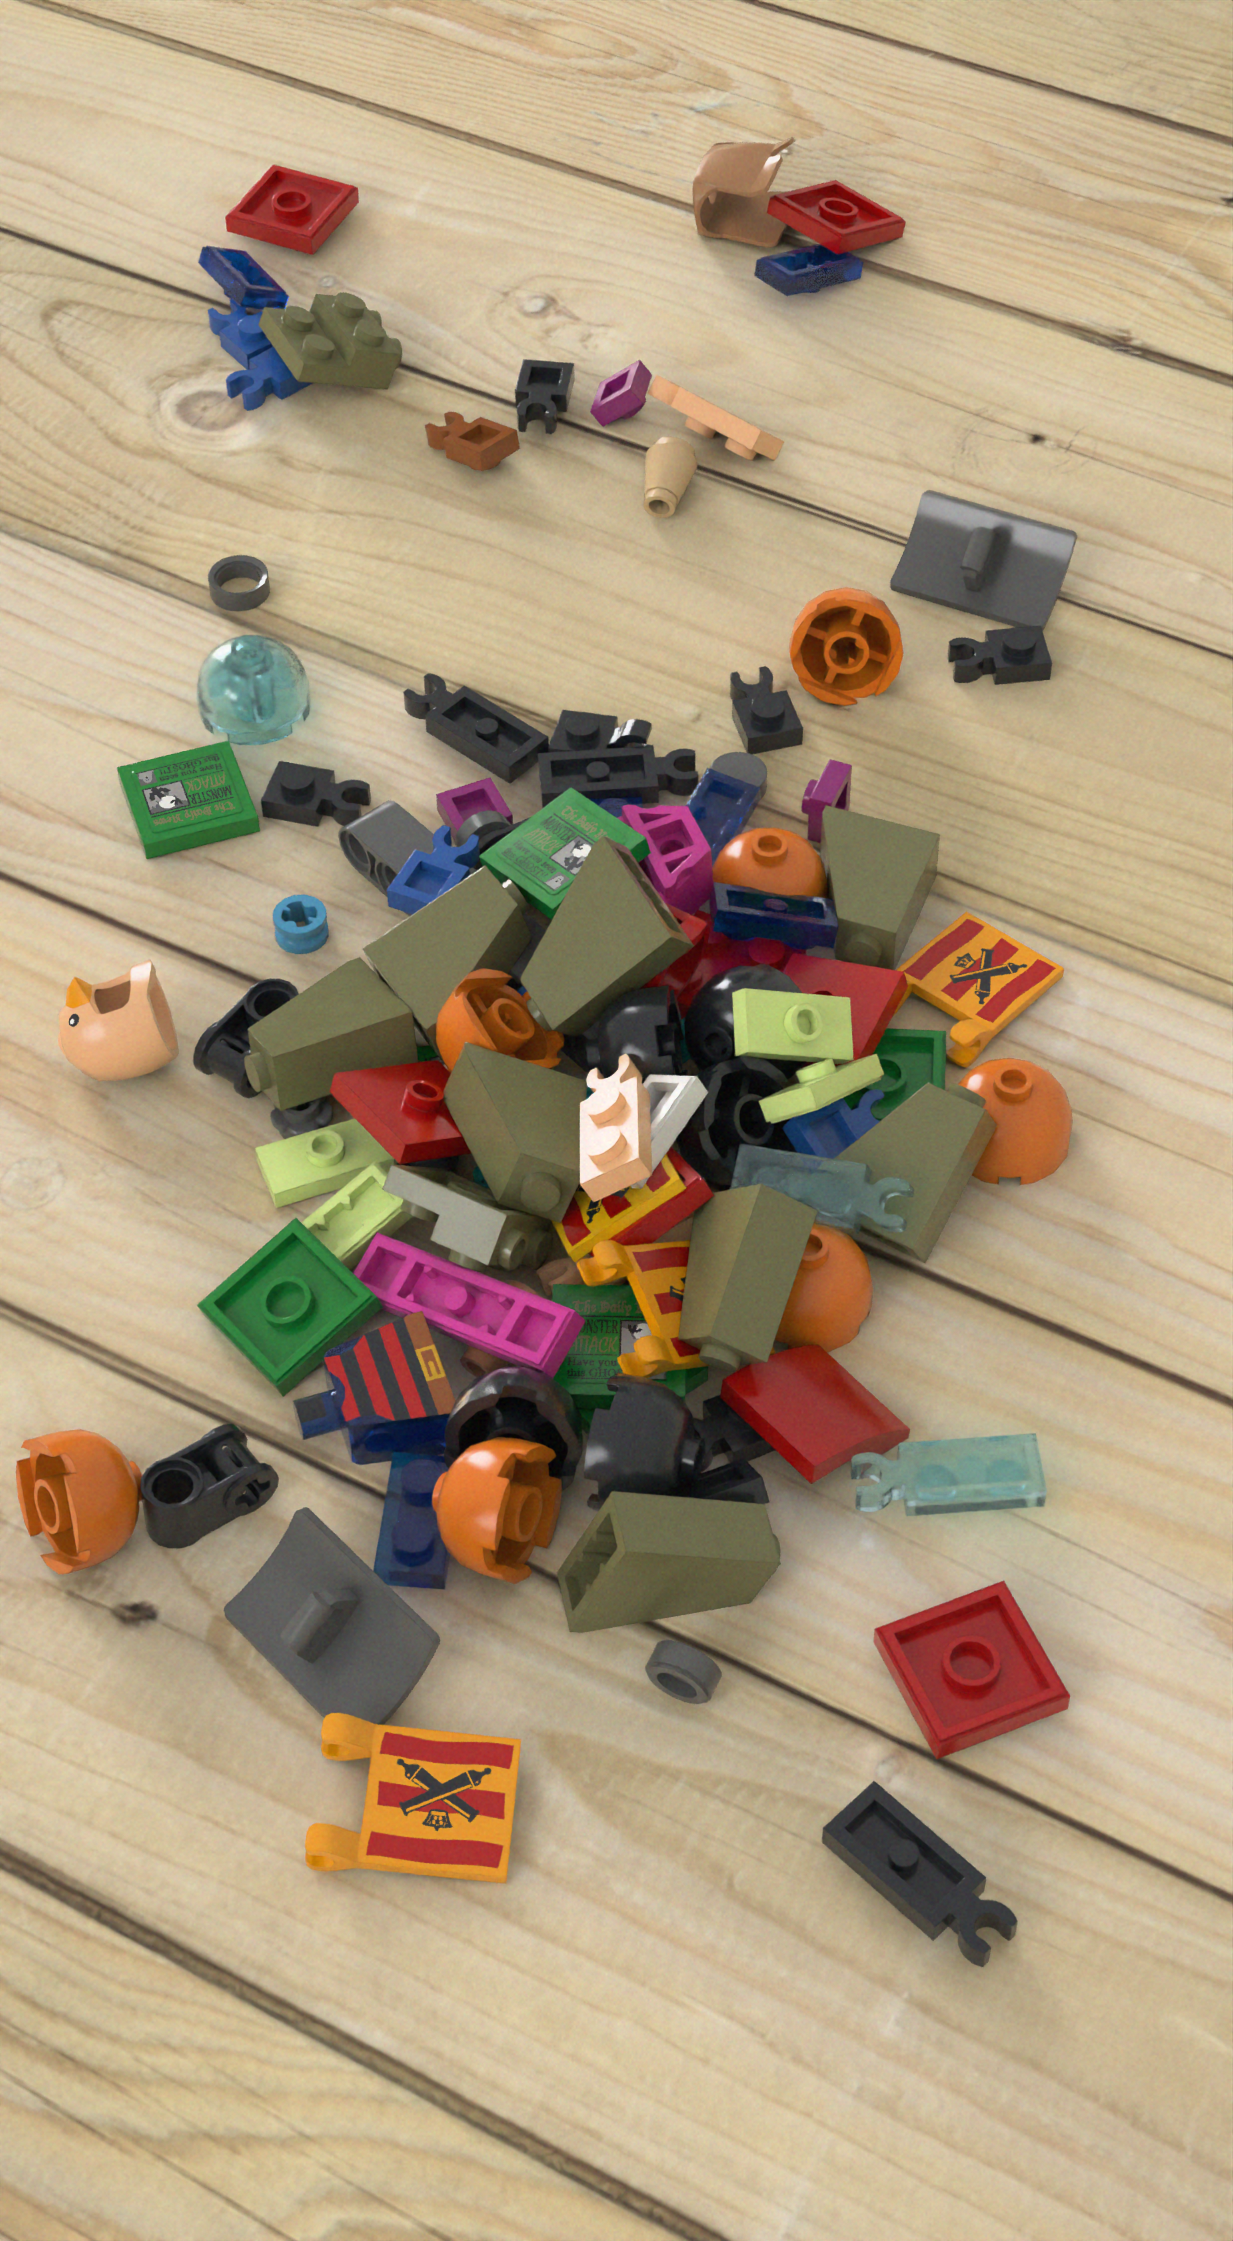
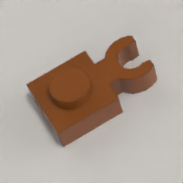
(474, 444)

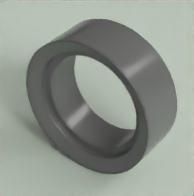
(237, 567)

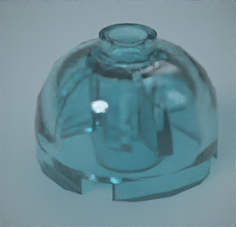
(252, 690)

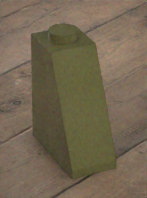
(877, 883)
(601, 942)
(440, 944)
(330, 1028)
(519, 1128)
(935, 1148)
(741, 1273)
(665, 1560)

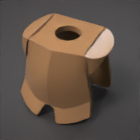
(738, 187)

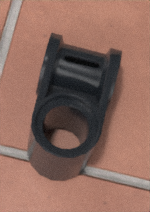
(227, 1041)
(206, 1485)

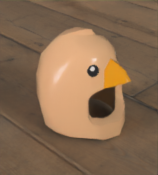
(118, 1026)

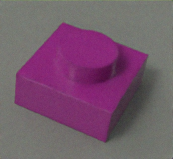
(621, 394)
(830, 790)
(462, 802)

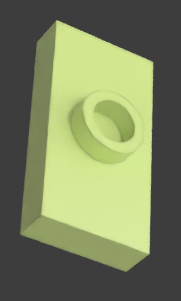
(792, 1026)
(820, 1086)
(318, 1161)
(356, 1214)

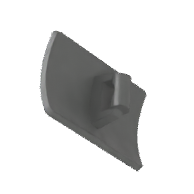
(984, 561)
(333, 1625)

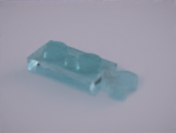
(828, 1185)
(954, 1475)

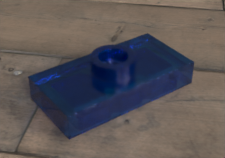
(807, 269)
(242, 278)
(722, 807)

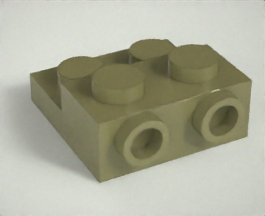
(333, 342)
(471, 1219)

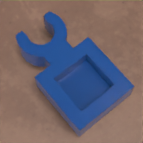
(239, 333)
(266, 376)
(431, 875)
(833, 1127)

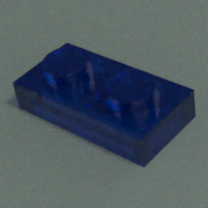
(793, 919)
(409, 1537)

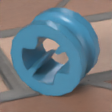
(300, 909)

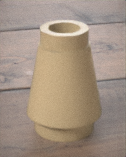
(667, 474)

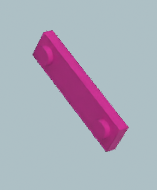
(469, 1305)

